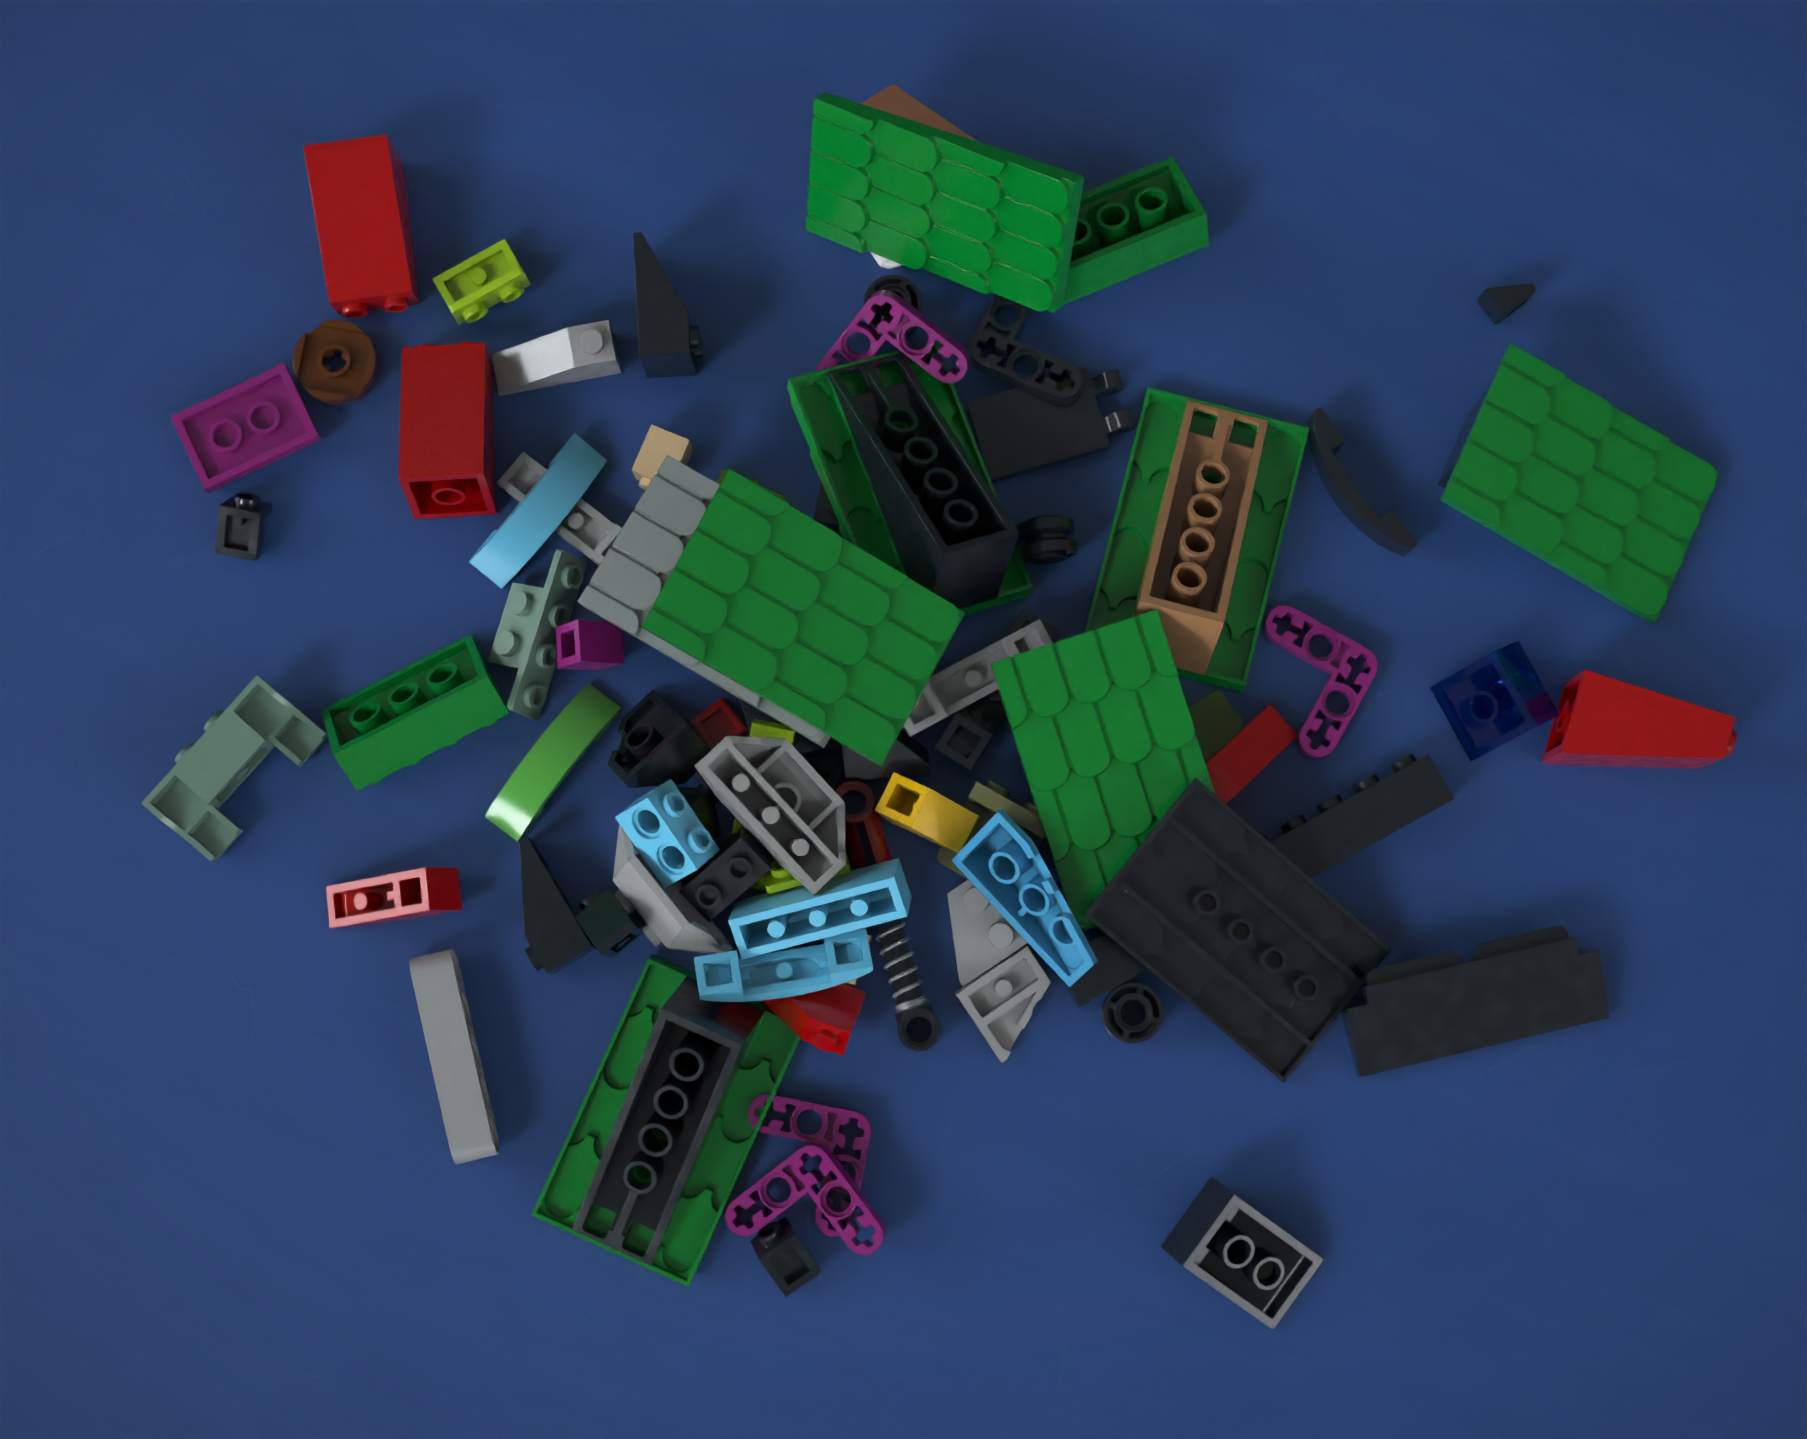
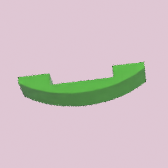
(551, 761)

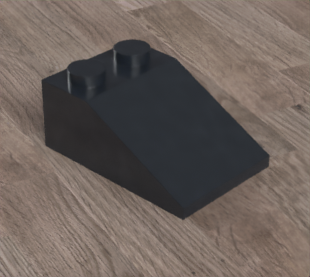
(665, 334)
(1241, 1253)

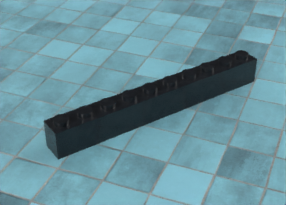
(1311, 845)

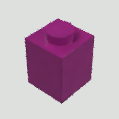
(589, 645)

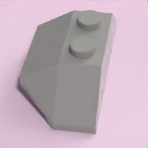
(780, 804)
(666, 912)

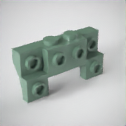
(223, 758)

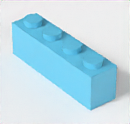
(841, 906)

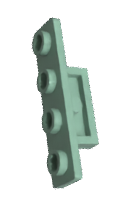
(528, 631)

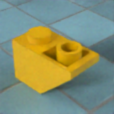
(926, 813)

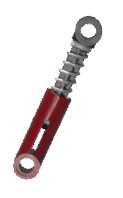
(910, 1000)

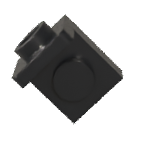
(241, 526)
(784, 1256)

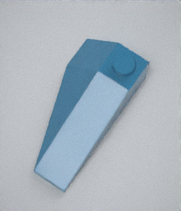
(1018, 884)

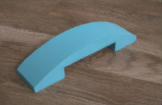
(539, 512)
(784, 973)

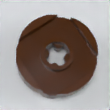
(322, 344)

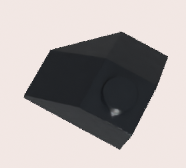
(655, 746)

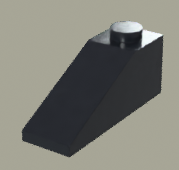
(548, 916)

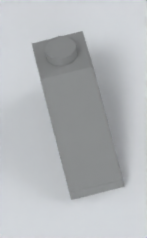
(558, 359)

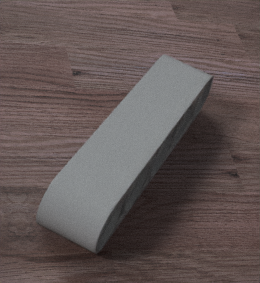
(454, 1056)

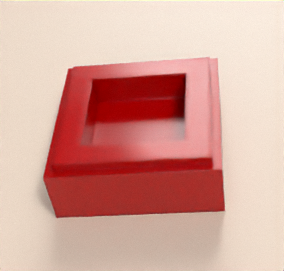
(717, 722)

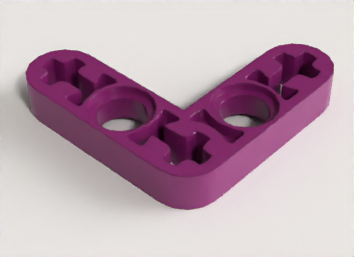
(895, 332)
(1334, 665)
(828, 1135)
(805, 1182)

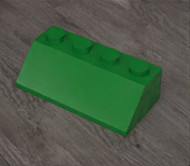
(1134, 227)
(413, 713)

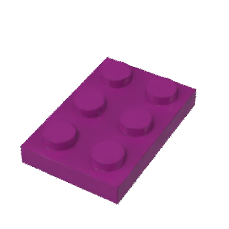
(246, 428)

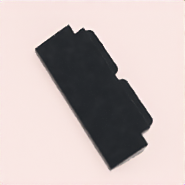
(1454, 1007)

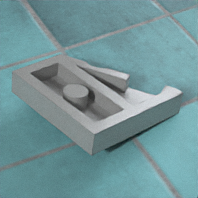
(979, 932)
(1004, 999)

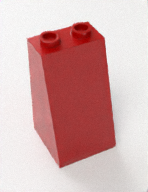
(363, 225)
(447, 431)
(1633, 727)

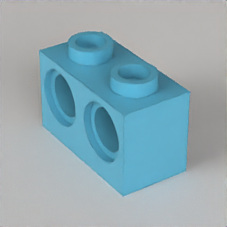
(667, 833)

